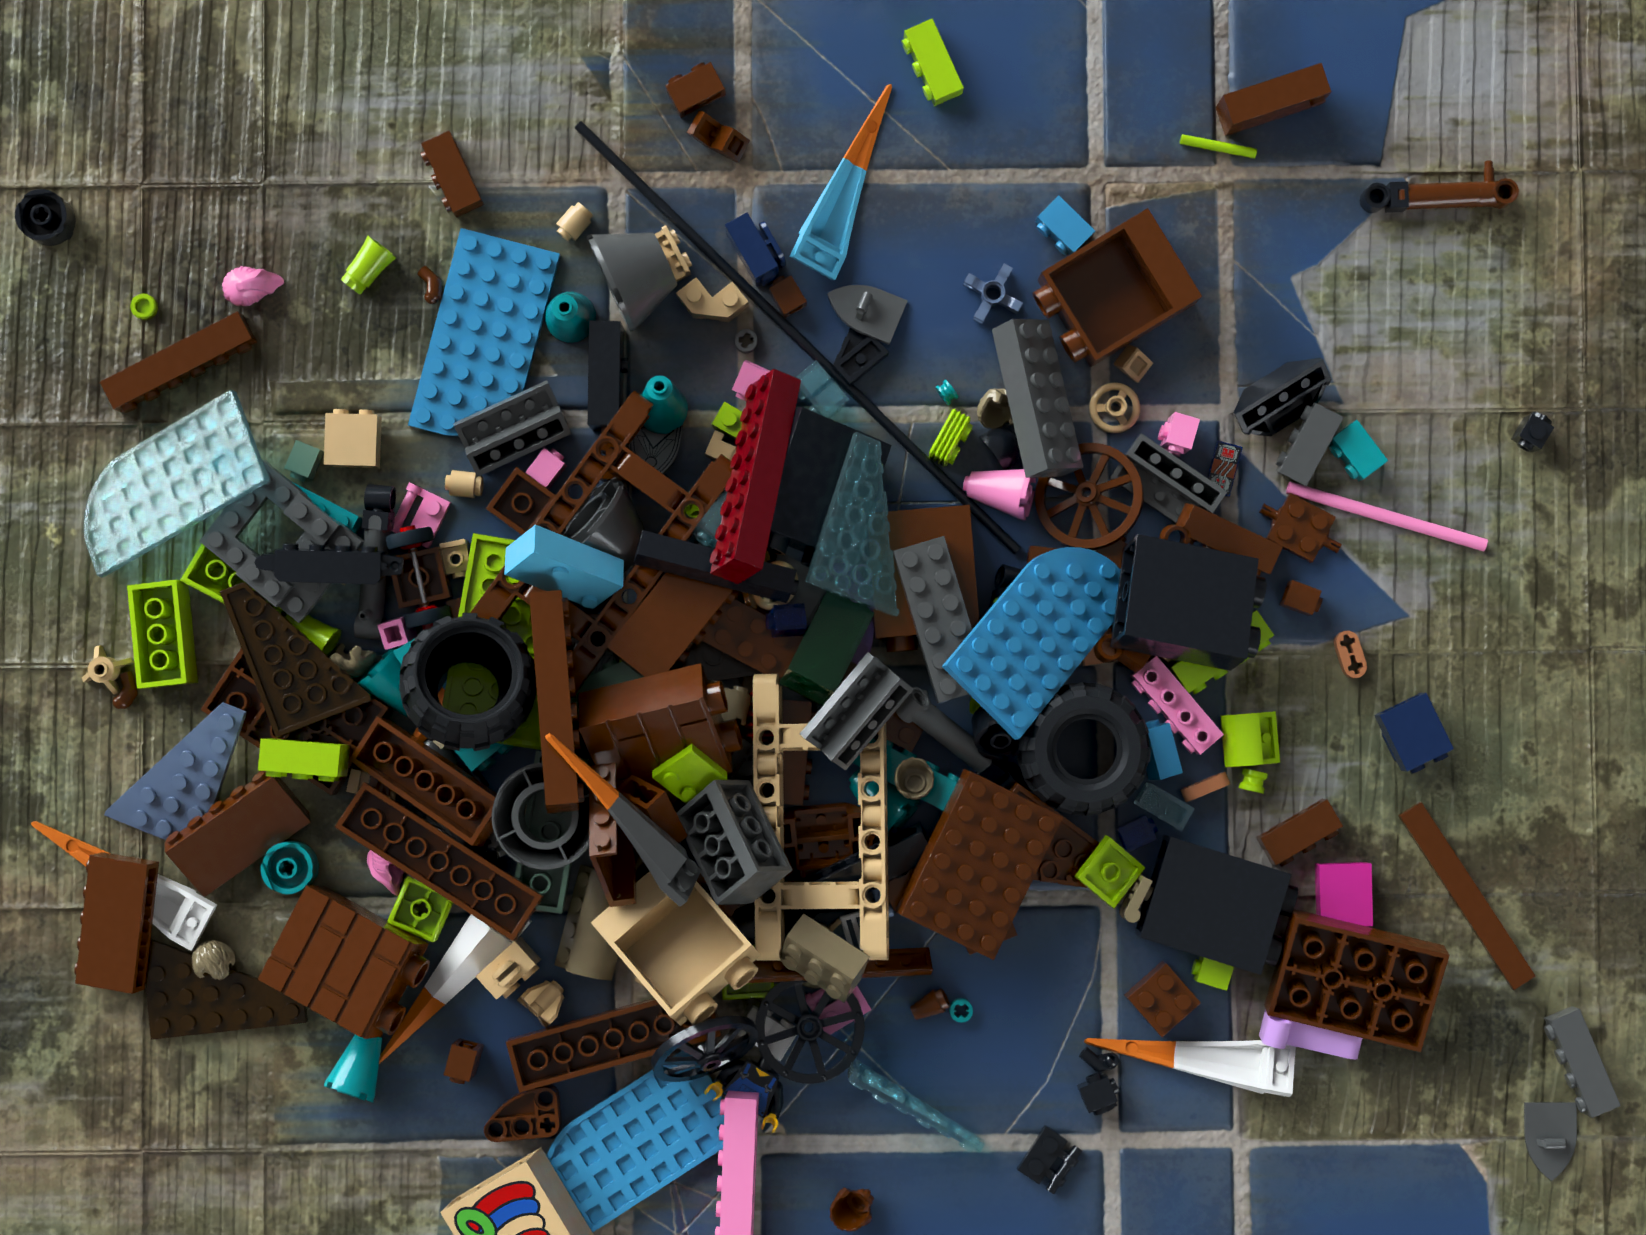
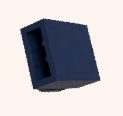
(756, 249)
(1414, 733)

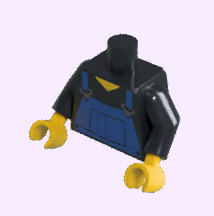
(753, 1077)

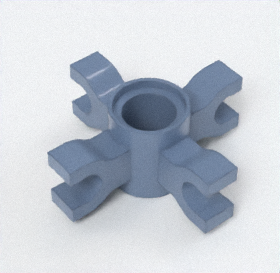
(981, 287)

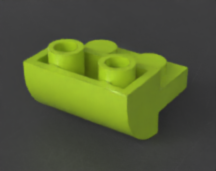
(1250, 739)

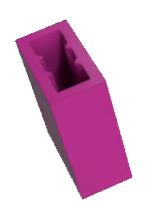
(1345, 891)

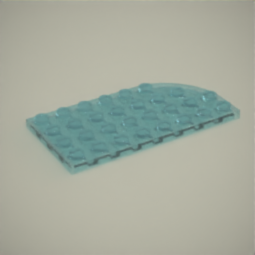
(171, 483)

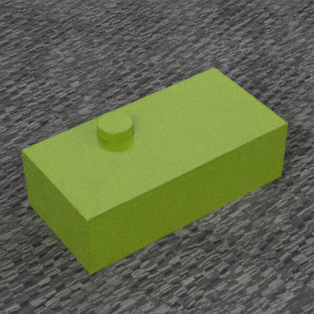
(162, 634)

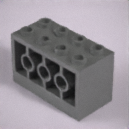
(733, 842)

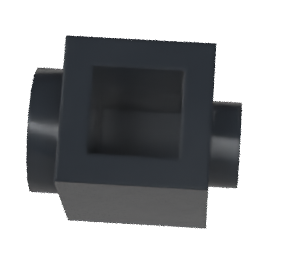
(1533, 432)
(1098, 1093)

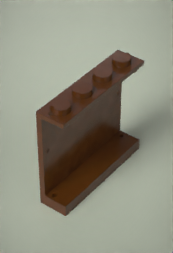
(610, 848)

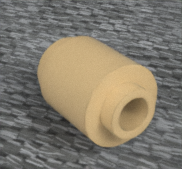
(574, 222)
(464, 484)

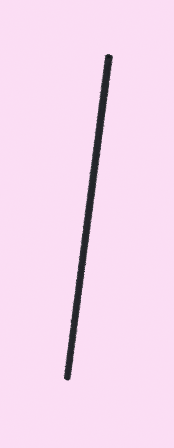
(796, 336)

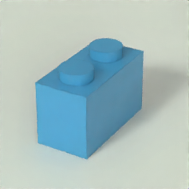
(1064, 226)

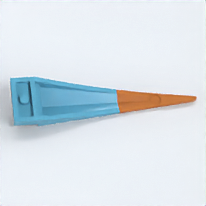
(828, 228)

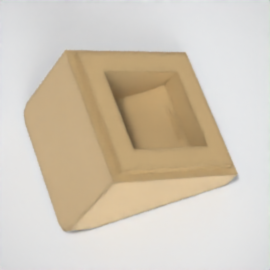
(1133, 363)

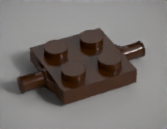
(1300, 527)

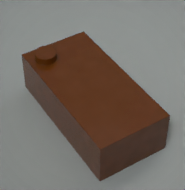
(1273, 99)

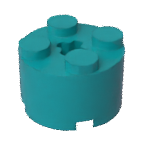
(286, 853)

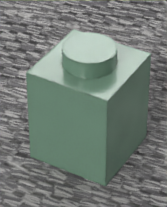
(304, 461)

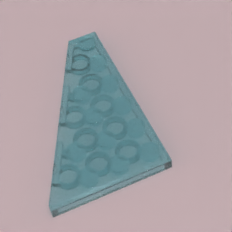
(854, 542)
(887, 1091)

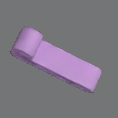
(1279, 1032)

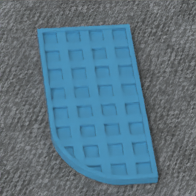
(483, 329)
(1037, 634)
(636, 1143)

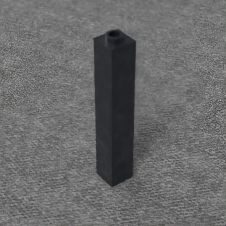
(693, 562)

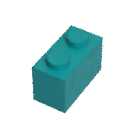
(1357, 451)

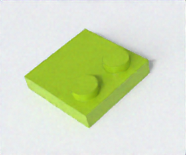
(688, 773)
(1109, 871)

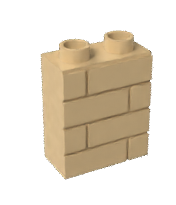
(679, 951)

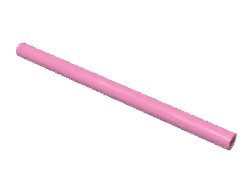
(1387, 516)

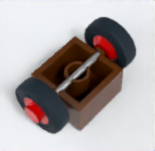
(422, 578)

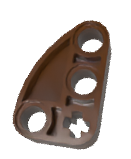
(530, 1108)

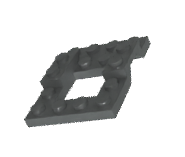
(222, 539)

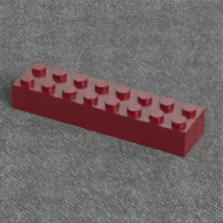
(755, 477)

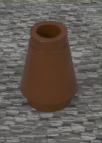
(931, 1004)

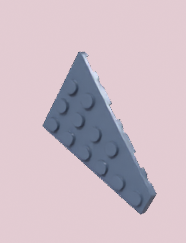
(185, 779)

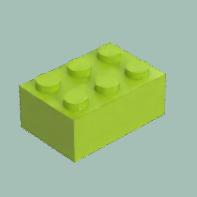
(303, 759)

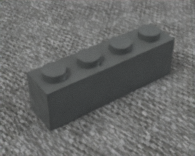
(1581, 1062)

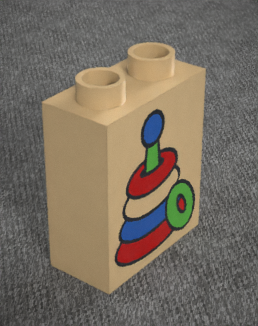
(517, 1201)

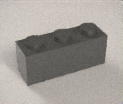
(1308, 443)

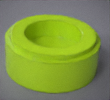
(144, 306)

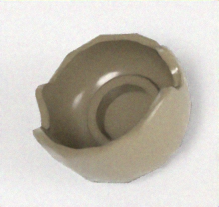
(914, 778)

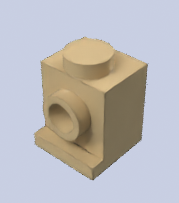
(452, 548)

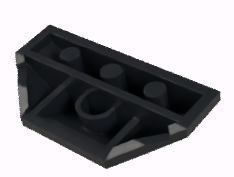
(1281, 396)

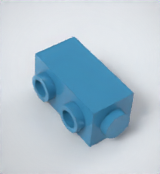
(1164, 755)

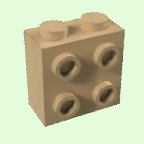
(352, 439)

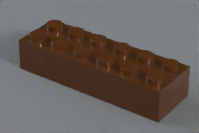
(427, 780)

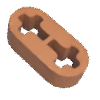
(1344, 656)
(1205, 786)

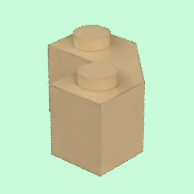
(722, 306)

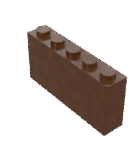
(669, 624)
(236, 832)
(116, 922)

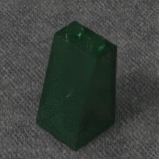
(827, 647)

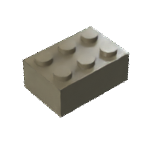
(823, 958)

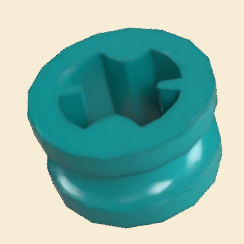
(947, 392)
(961, 1001)

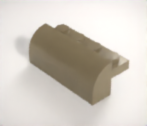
(581, 945)

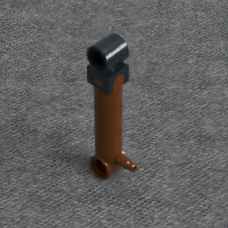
(1405, 196)

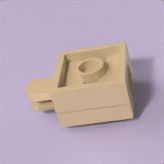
(507, 968)

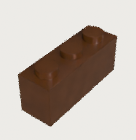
(451, 174)
(1300, 832)

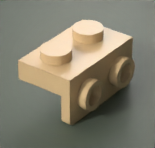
(678, 262)

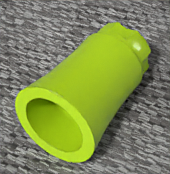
(367, 265)
(319, 633)

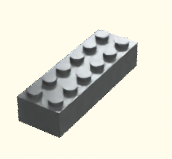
(1037, 398)
(935, 609)

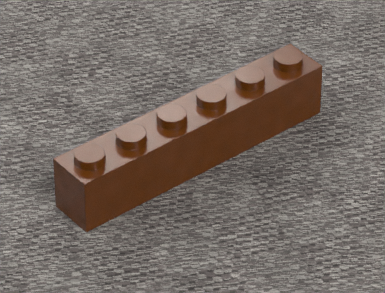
(178, 362)

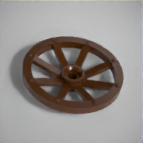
(1093, 500)

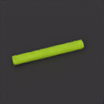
(1218, 146)

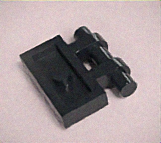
(1043, 1154)

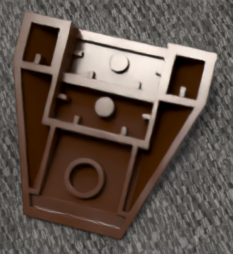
(820, 836)

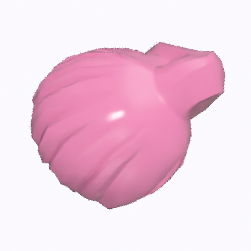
(249, 285)
(385, 872)

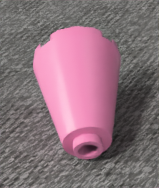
(1002, 490)

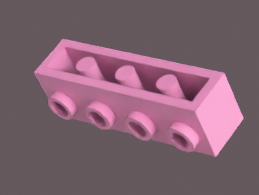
(1176, 705)

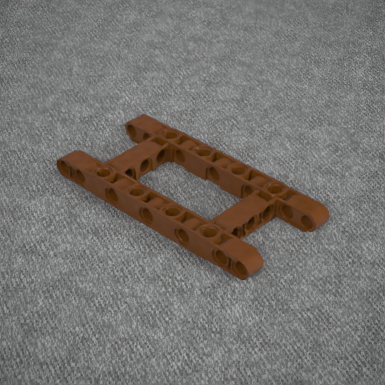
(563, 508)

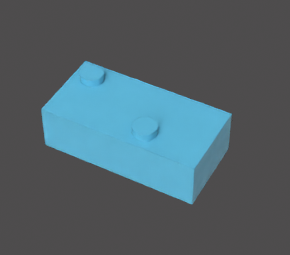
(565, 565)

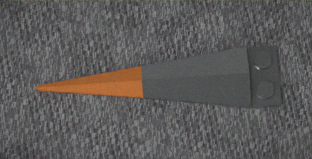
(657, 849)

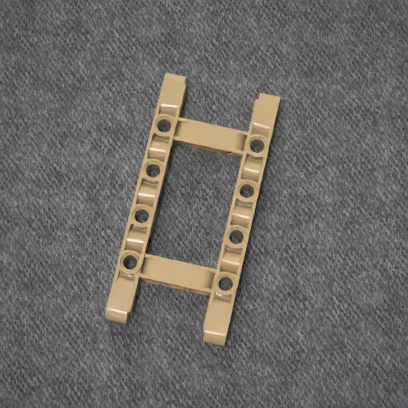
(874, 820)

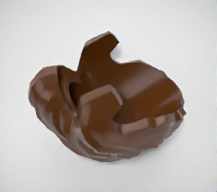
(851, 1209)

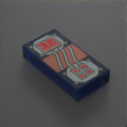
(1224, 465)

